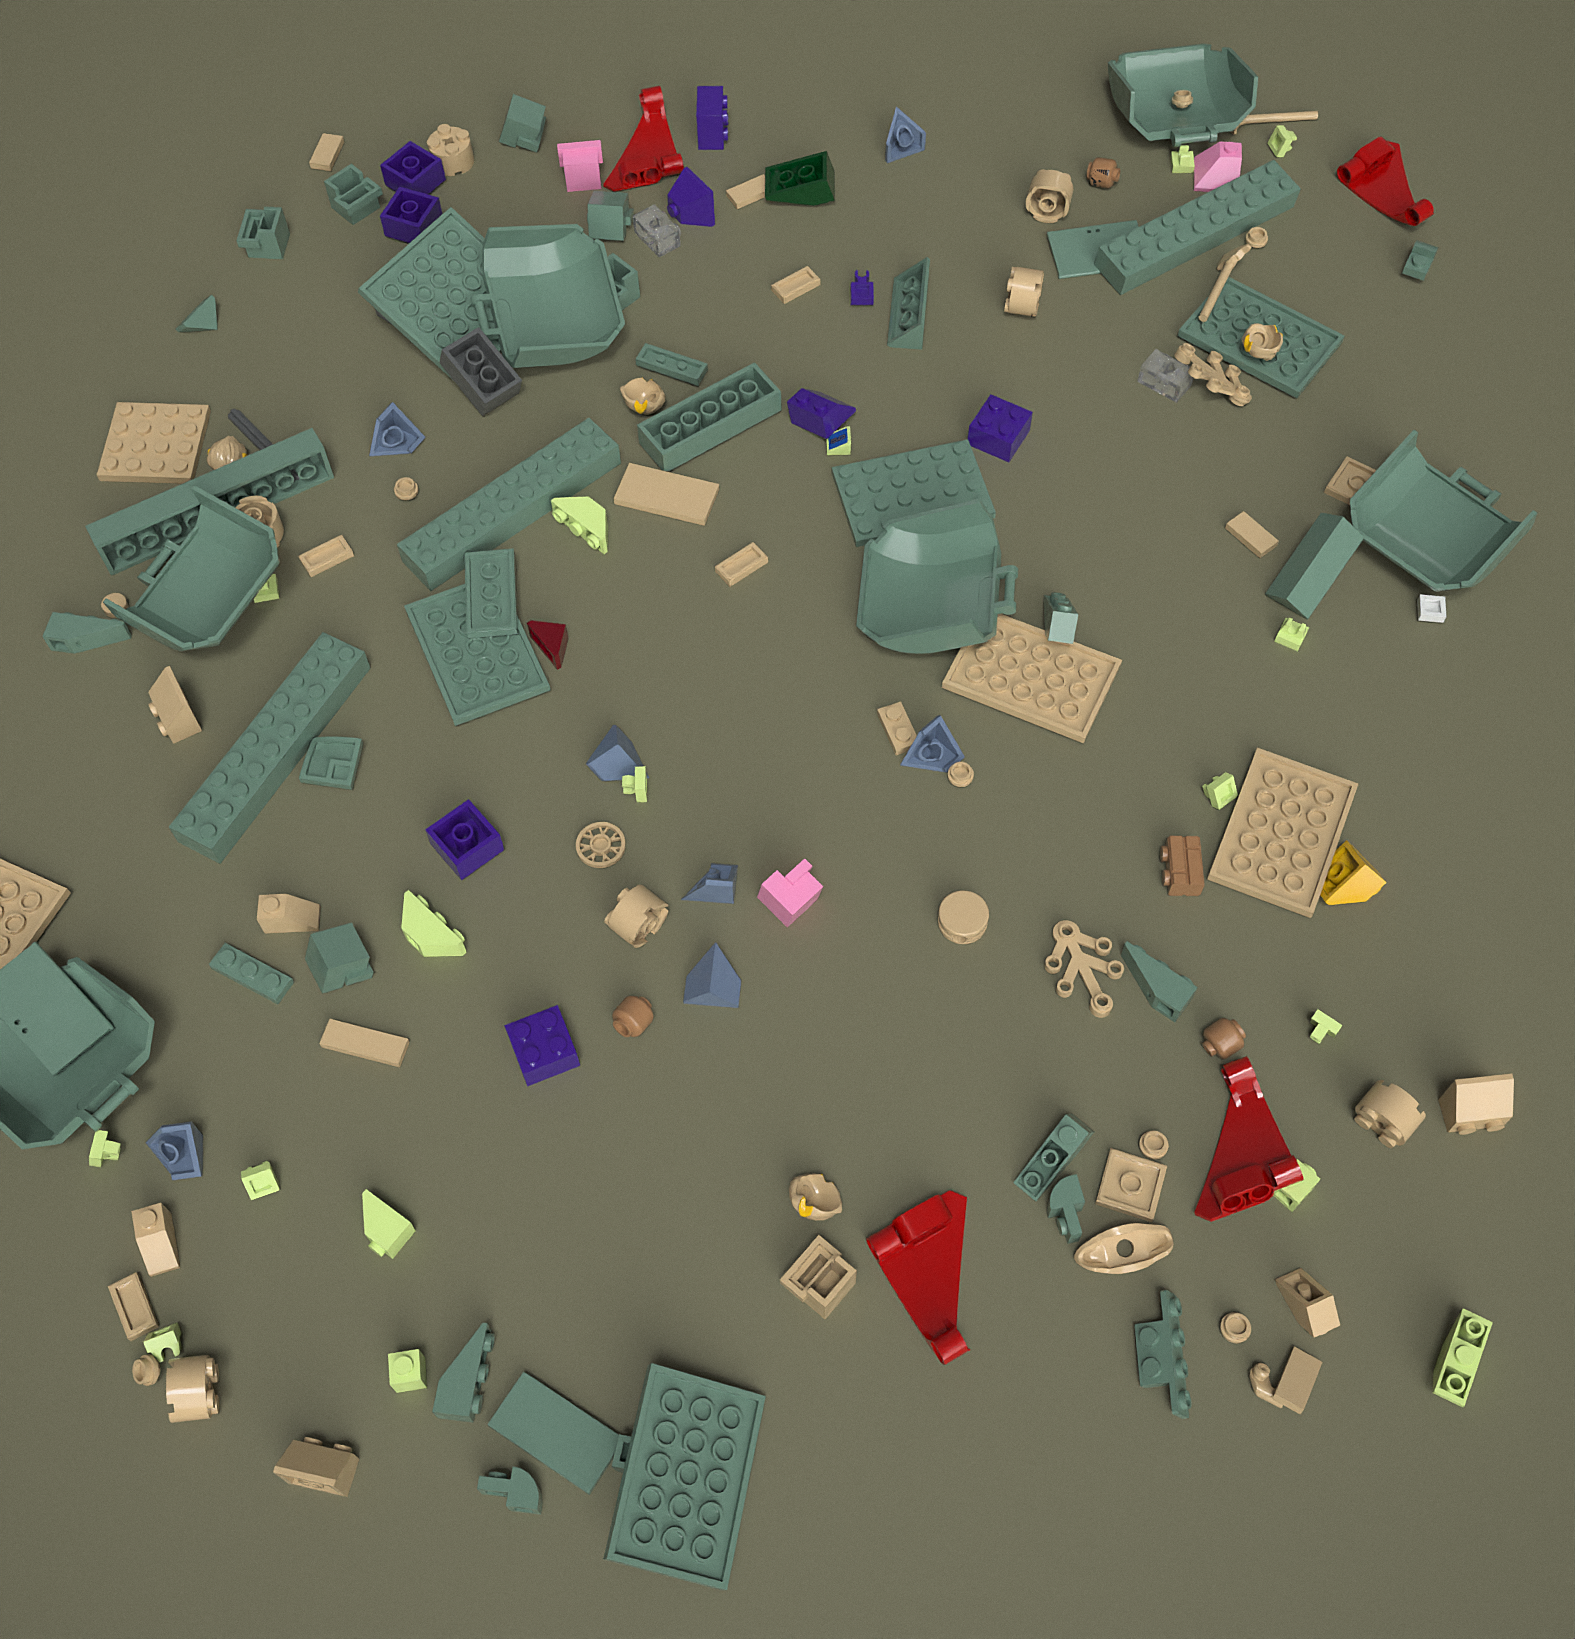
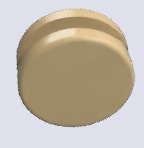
(963, 917)

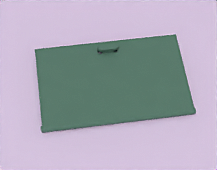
(1077, 248)
(50, 1009)

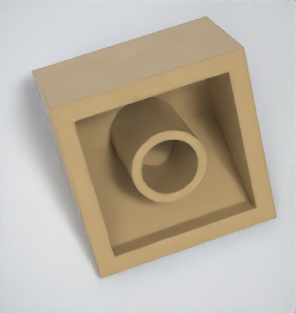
(172, 708)
(1478, 1103)
(317, 1466)

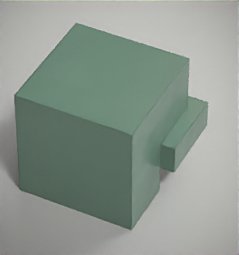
(523, 124)
(352, 194)
(609, 215)
(264, 233)
(625, 280)
(337, 958)

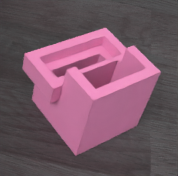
(581, 164)
(792, 894)

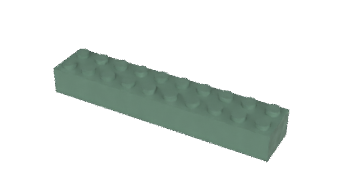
(1196, 227)
(509, 503)
(142, 528)
(270, 748)

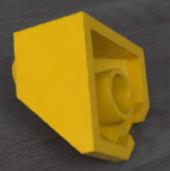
(1350, 877)

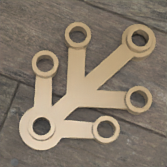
(1214, 374)
(1082, 962)

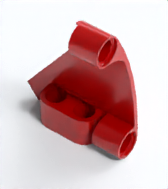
(650, 150)
(1380, 180)
(1250, 1151)
(923, 1266)

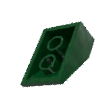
(801, 180)

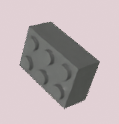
(480, 371)

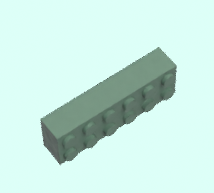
(709, 417)

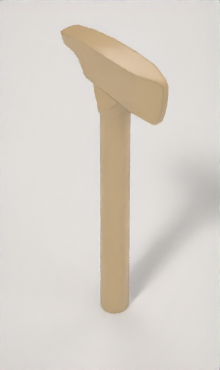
(1278, 117)
(1225, 264)

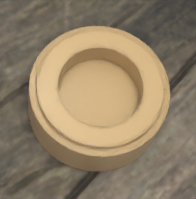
(118, 599)

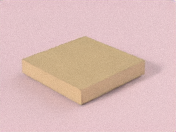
(1348, 480)
(1131, 1185)

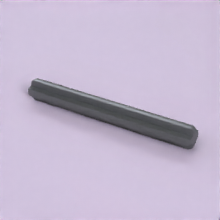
(252, 433)

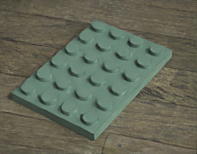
(1305, 341)
(907, 485)
(473, 672)
(685, 1478)

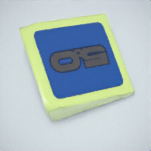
(839, 442)

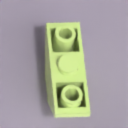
(584, 519)
(429, 931)
(1460, 1357)

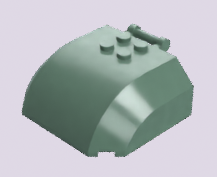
(1218, 82)
(547, 294)
(1433, 522)
(205, 580)
(935, 581)
(49, 1108)

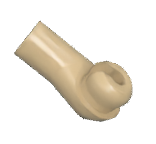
(1261, 1383)

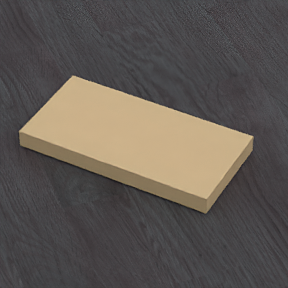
(666, 494)

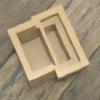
(820, 1277)

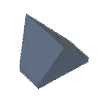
(904, 137)
(394, 433)
(933, 748)
(614, 757)
(716, 885)
(713, 981)
(179, 1149)

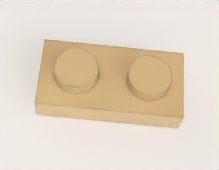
(897, 727)

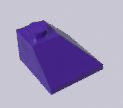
(691, 200)

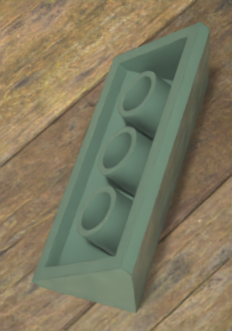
(909, 307)
(1315, 564)

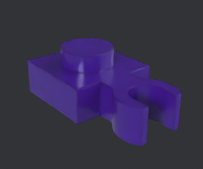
(862, 290)

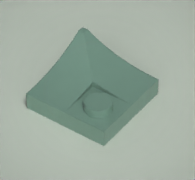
(332, 762)

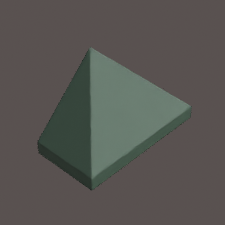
(201, 318)

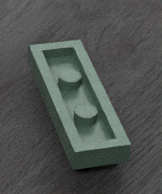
(671, 364)
(251, 973)

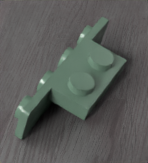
(1161, 1354)

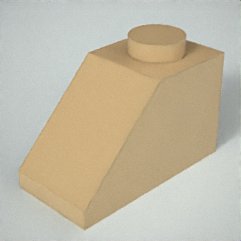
(287, 914)
(156, 1238)
(1309, 1302)

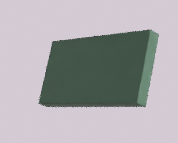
(490, 593)
(555, 1432)

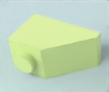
(384, 1226)

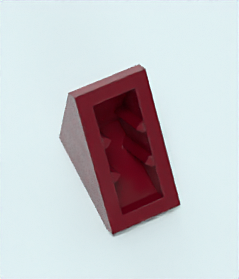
(551, 640)

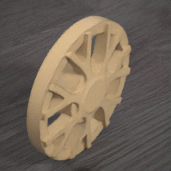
(600, 845)

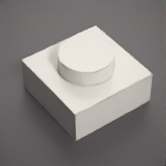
(1431, 608)

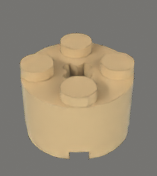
(453, 148)
(1049, 195)
(1024, 291)
(263, 511)
(637, 915)
(1389, 1113)
(191, 1388)

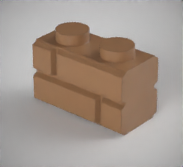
(1183, 866)

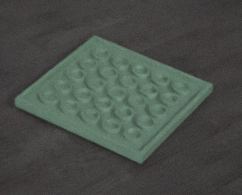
(431, 286)

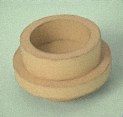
(1182, 98)
(1257, 237)
(406, 488)
(960, 774)
(1153, 1145)
(1235, 1327)
(146, 1370)

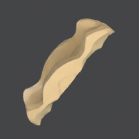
(1148, 1246)

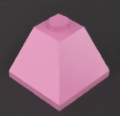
(1217, 166)

